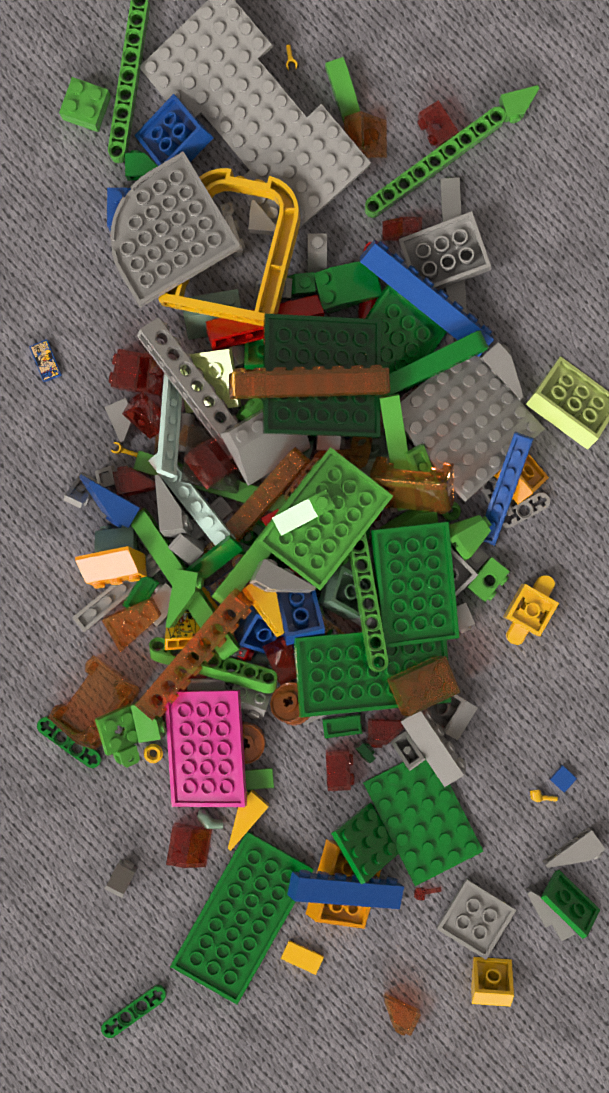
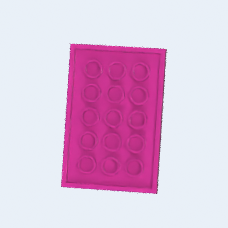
(206, 749)

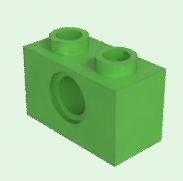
(499, 575)

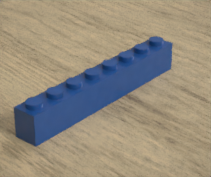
(421, 292)

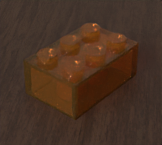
(423, 685)

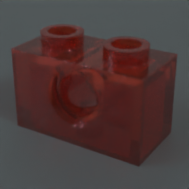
(436, 114)

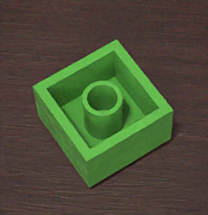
(85, 104)

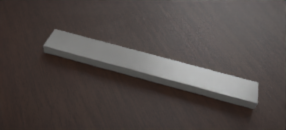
(450, 209)

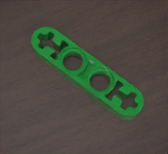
(67, 745)
(135, 1013)

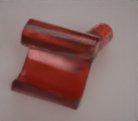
(420, 892)

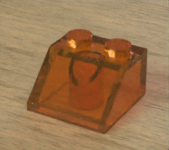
(367, 133)

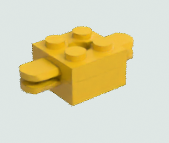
(530, 610)

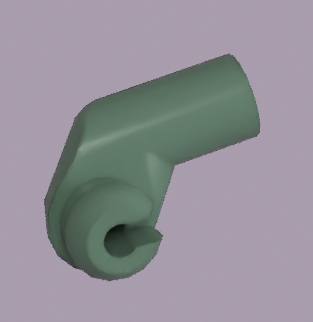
(259, 658)
(207, 821)

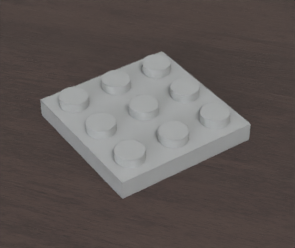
(476, 918)

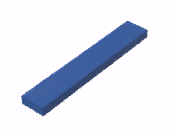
(507, 484)

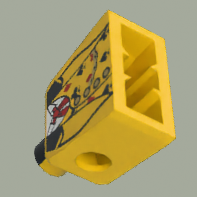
(182, 633)

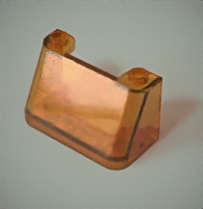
(416, 489)
(98, 695)

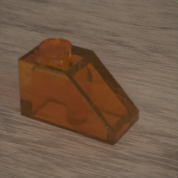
(402, 1015)

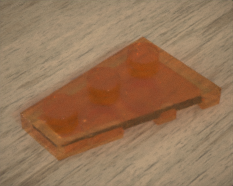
(130, 622)

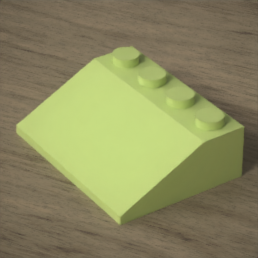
(572, 403)

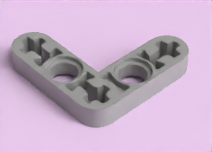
(539, 508)

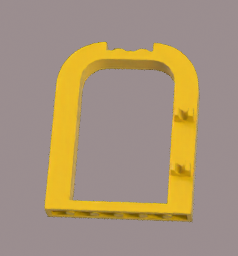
(278, 258)

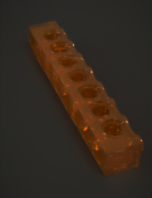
(148, 702)

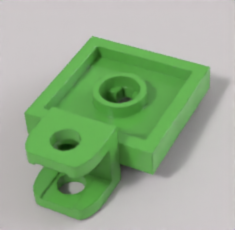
(120, 744)

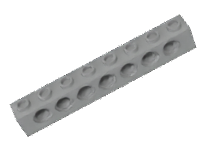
(183, 383)

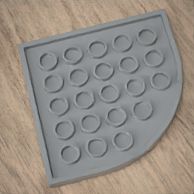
(167, 230)

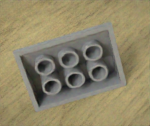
(447, 251)
(257, 452)

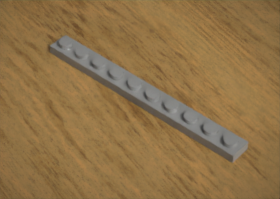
(118, 593)

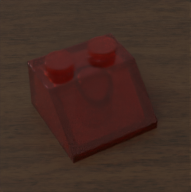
(209, 462)
(131, 482)
(188, 846)

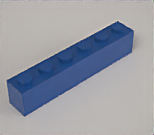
(345, 890)

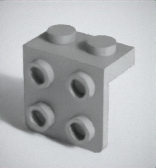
(252, 701)

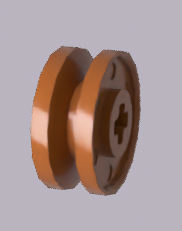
(281, 704)
(256, 740)

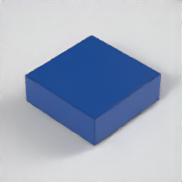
(563, 778)

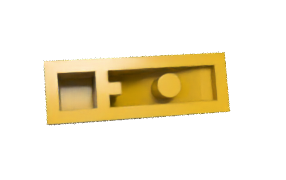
(267, 606)
(247, 817)

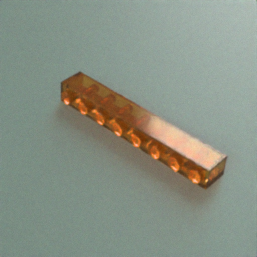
(308, 383)

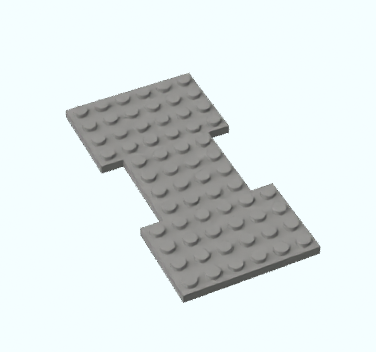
(218, 74)

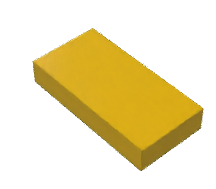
(302, 957)

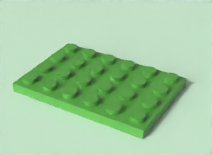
(325, 541)

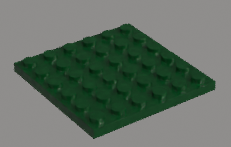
(324, 342)

